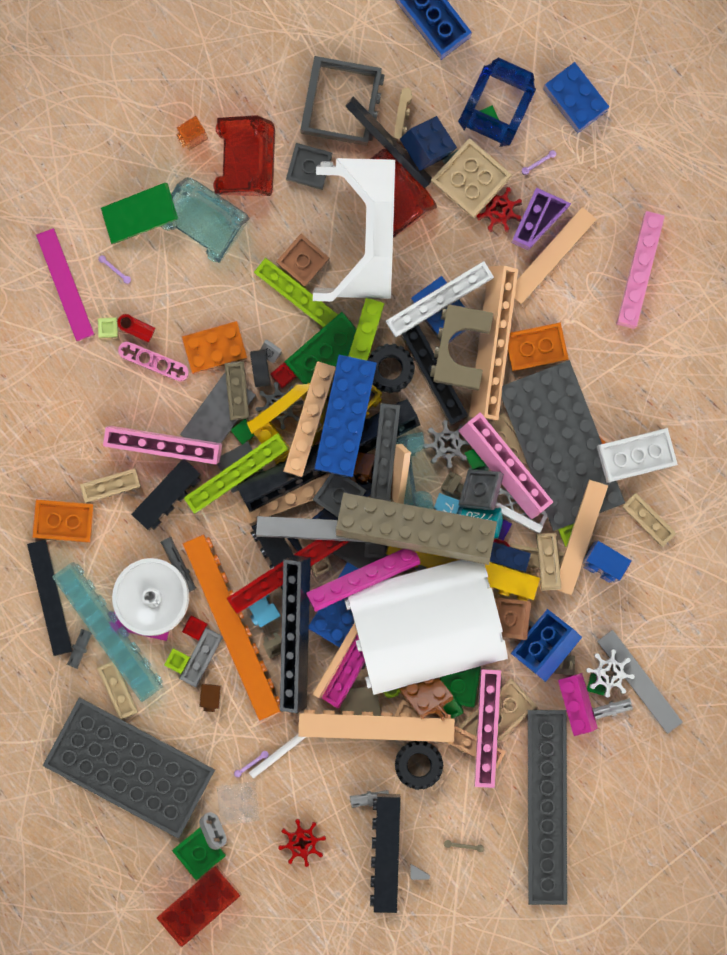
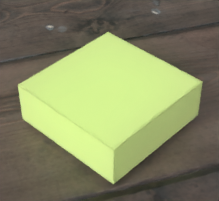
(107, 327)

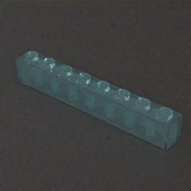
(107, 632)

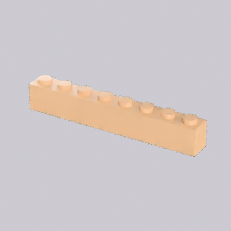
(494, 346)
(375, 727)

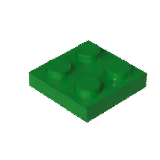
(197, 854)

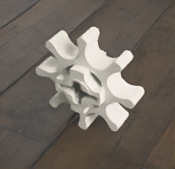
(619, 674)

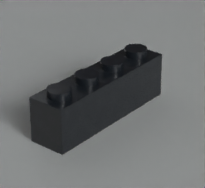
(166, 494)
(272, 547)

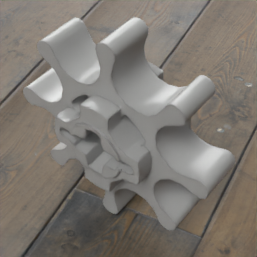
(453, 438)

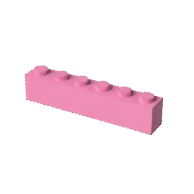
(640, 270)
(162, 444)
(501, 459)
(487, 728)

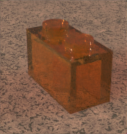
(191, 133)

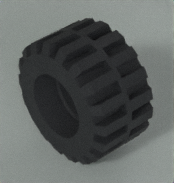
(403, 357)
(428, 779)

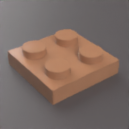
(302, 260)
(514, 617)

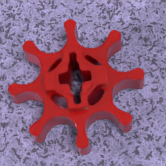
(506, 206)
(300, 834)

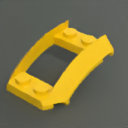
(264, 429)

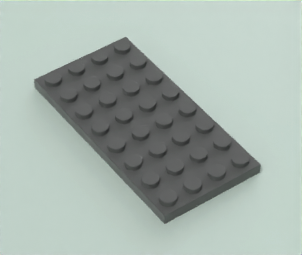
(558, 440)
(129, 767)

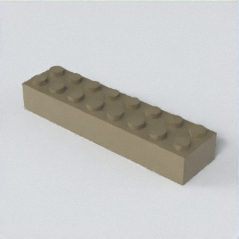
(416, 528)

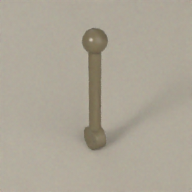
(480, 848)

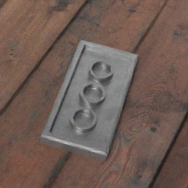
(213, 417)

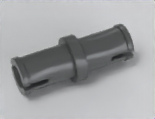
(79, 648)

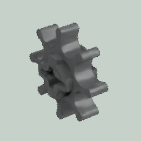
(270, 398)

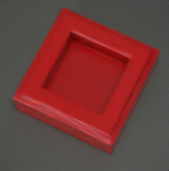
(283, 375)
(195, 627)

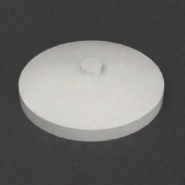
(150, 597)

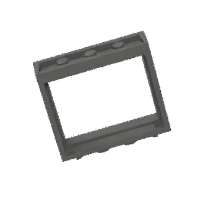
(319, 62)

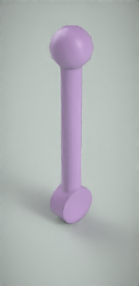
(525, 171)
(126, 279)
(264, 754)

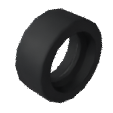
(260, 368)

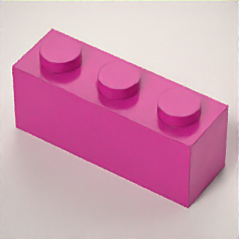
(578, 704)

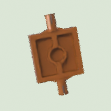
(427, 697)

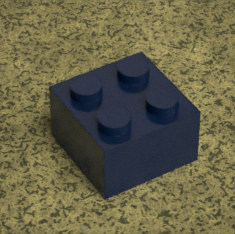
(428, 143)

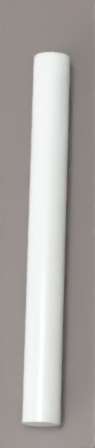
(275, 756)

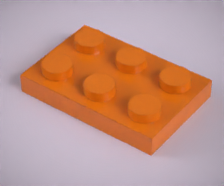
(214, 347)
(537, 347)
(63, 521)

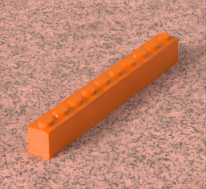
(232, 628)

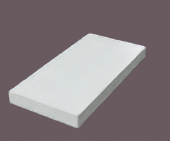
(637, 455)

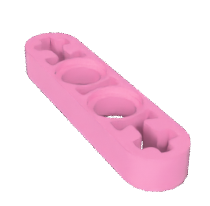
(154, 359)

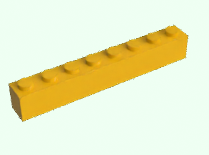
(499, 577)

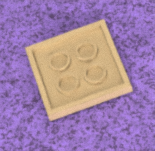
(471, 178)

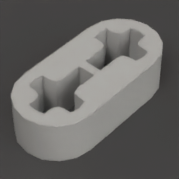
(212, 831)

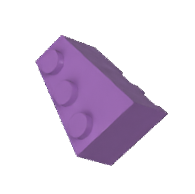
(539, 216)

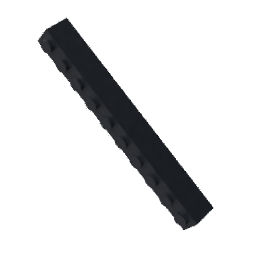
(275, 483)

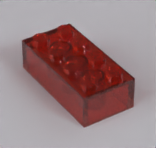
(199, 905)

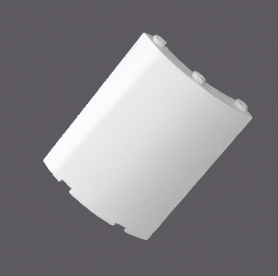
(427, 625)

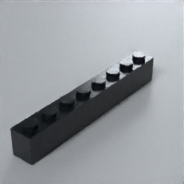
(295, 633)

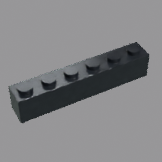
(424, 358)
(386, 853)

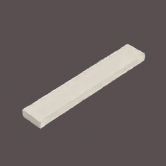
(439, 299)

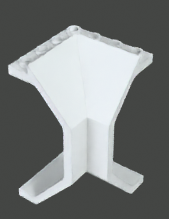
(375, 185)

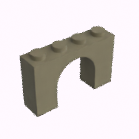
(457, 320)

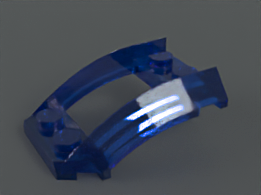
(491, 126)

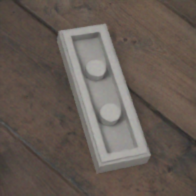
(201, 657)

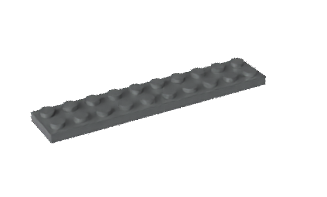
(547, 807)

